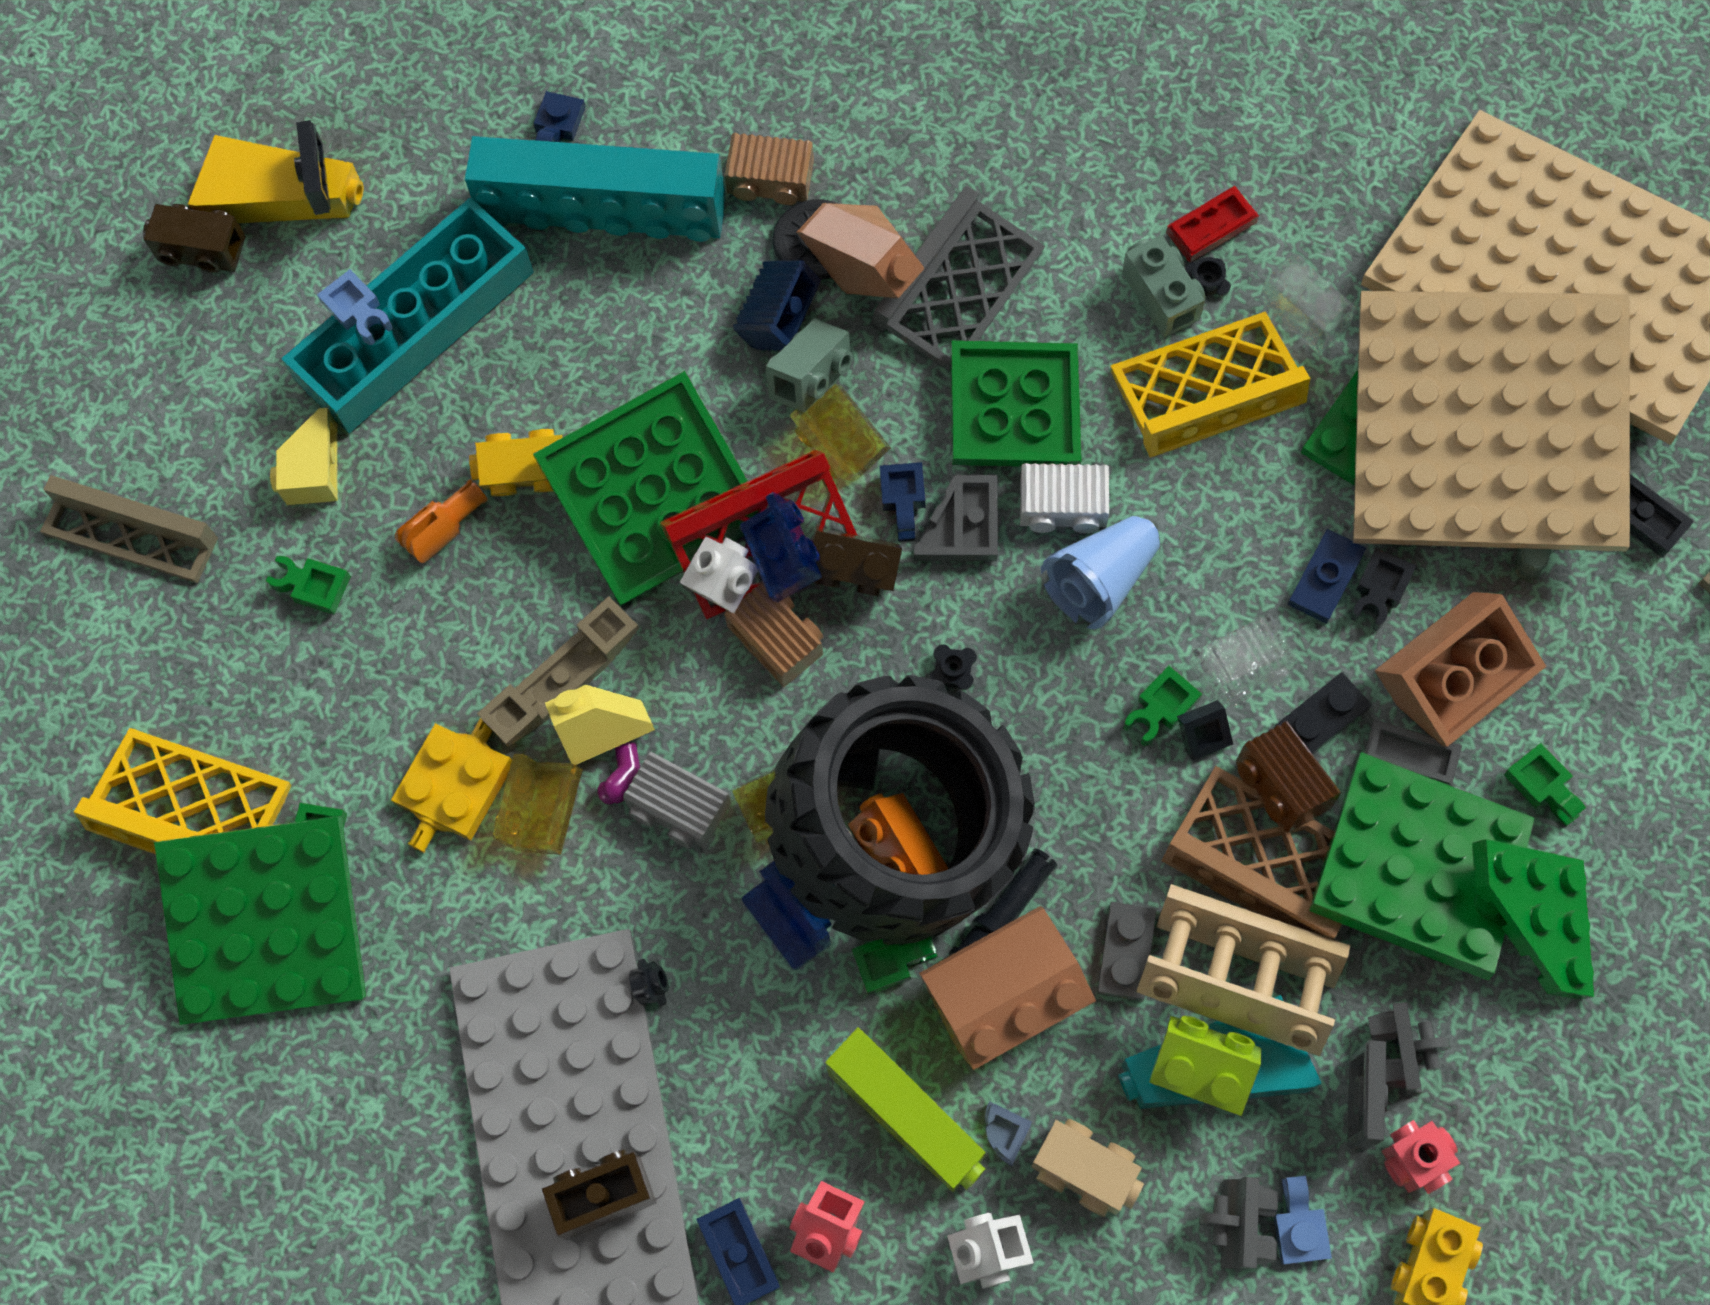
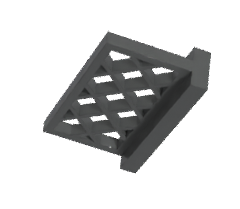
(934, 253)

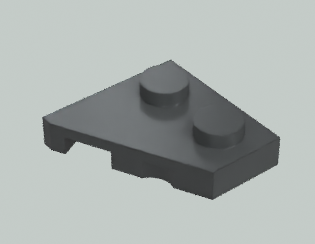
(963, 523)

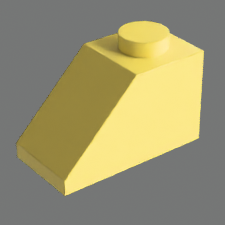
(308, 462)
(596, 721)

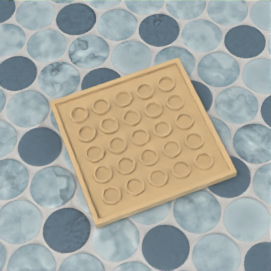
(1493, 420)

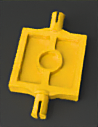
(452, 783)

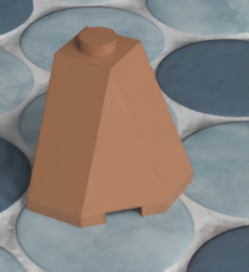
(860, 250)

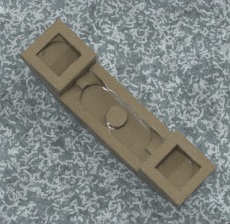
(573, 665)

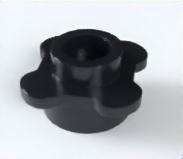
(1215, 270)
(962, 658)
(649, 983)

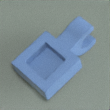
(1300, 1232)

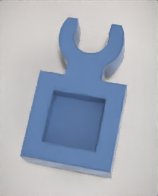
(354, 304)

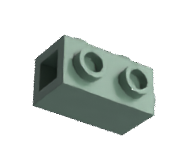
(1163, 285)
(808, 365)

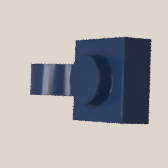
(558, 117)
(903, 491)

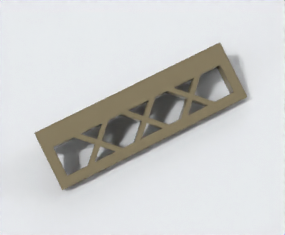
(129, 514)

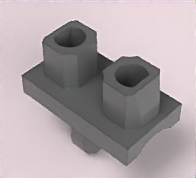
(1396, 1026)
(1236, 1223)

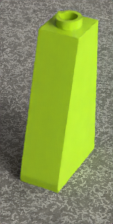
(906, 1111)

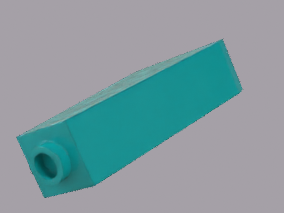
(1281, 1072)

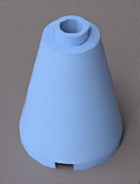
(1100, 570)

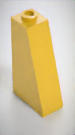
(262, 184)

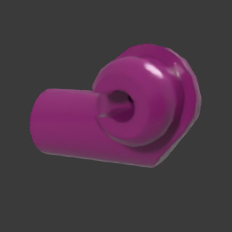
(617, 783)

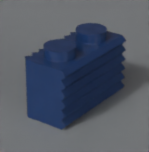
(777, 304)

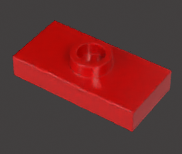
(1212, 224)

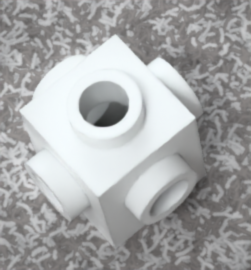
(720, 573)
(980, 1253)

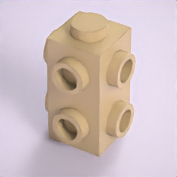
(1097, 1173)

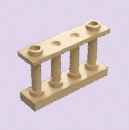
(1255, 938)

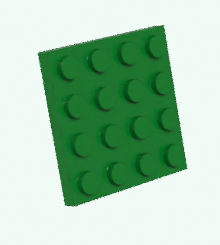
(632, 474)
(1407, 865)
(260, 920)

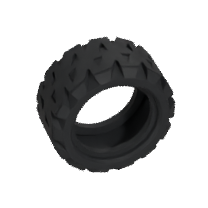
(970, 760)

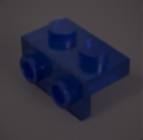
(781, 549)
(785, 920)

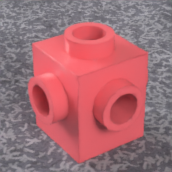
(1406, 1165)
(822, 1236)

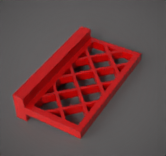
(748, 498)

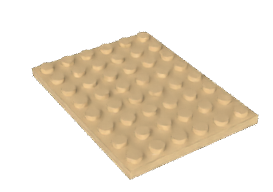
(1542, 221)

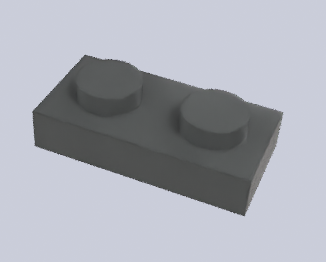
(1126, 950)

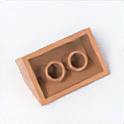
(1461, 667)
(1007, 987)

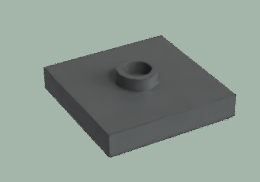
(1367, 1096)

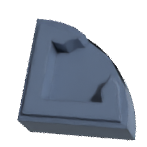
(1005, 1132)

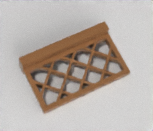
(1242, 882)

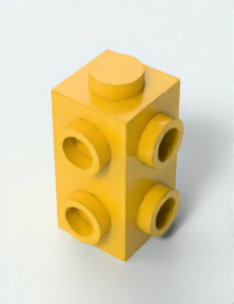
(509, 463)
(1438, 1260)

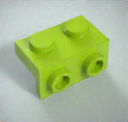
(1207, 1064)

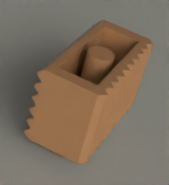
(769, 168)
(775, 634)

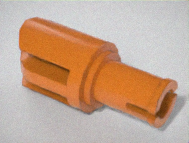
(439, 522)

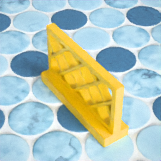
(1229, 408)
(139, 828)

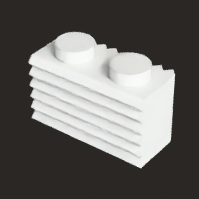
(1064, 497)

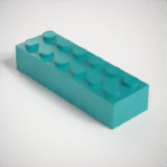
(598, 187)
(430, 301)

